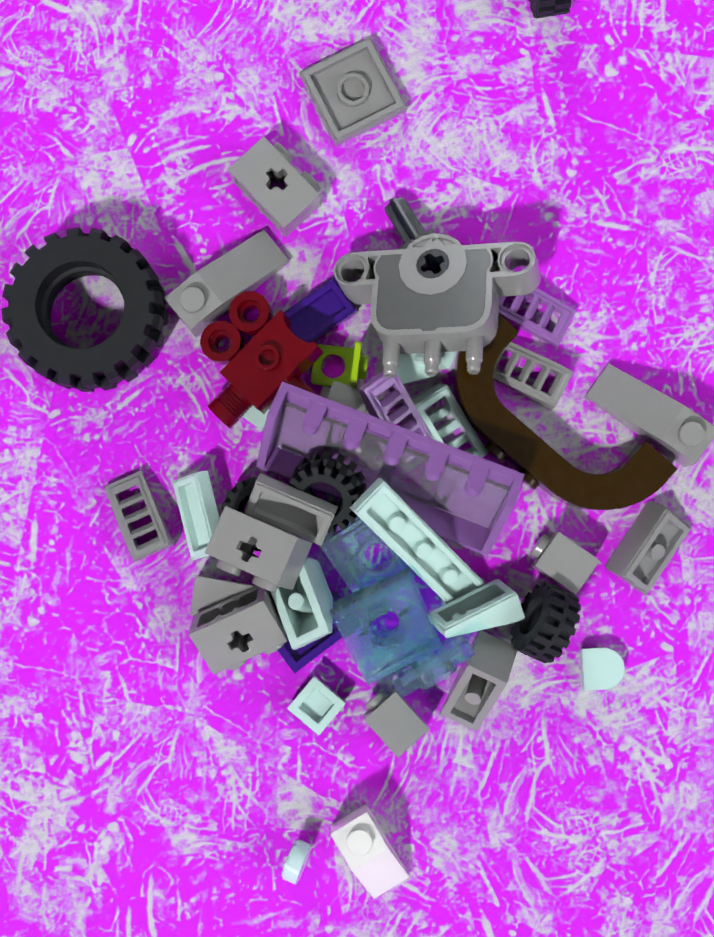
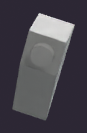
(211, 289)
(652, 415)

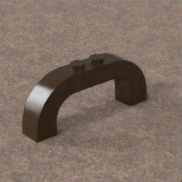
(508, 438)

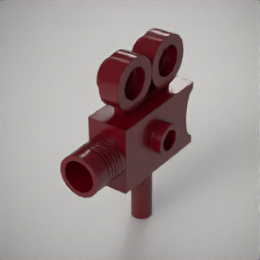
(261, 364)

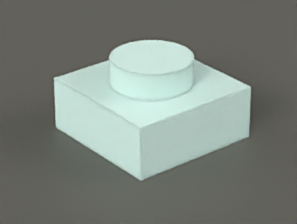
(316, 705)

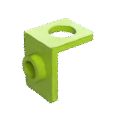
(355, 365)

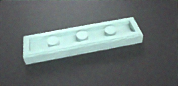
(415, 542)

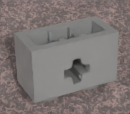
(283, 208)
(238, 537)
(238, 630)

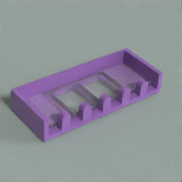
(448, 488)

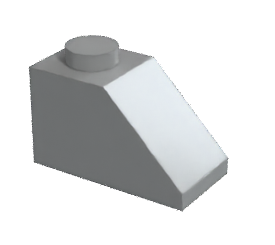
(479, 681)

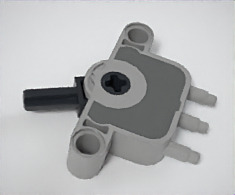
(435, 290)

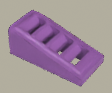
(539, 331)
(398, 396)

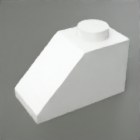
(368, 851)

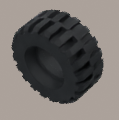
(48, 273)

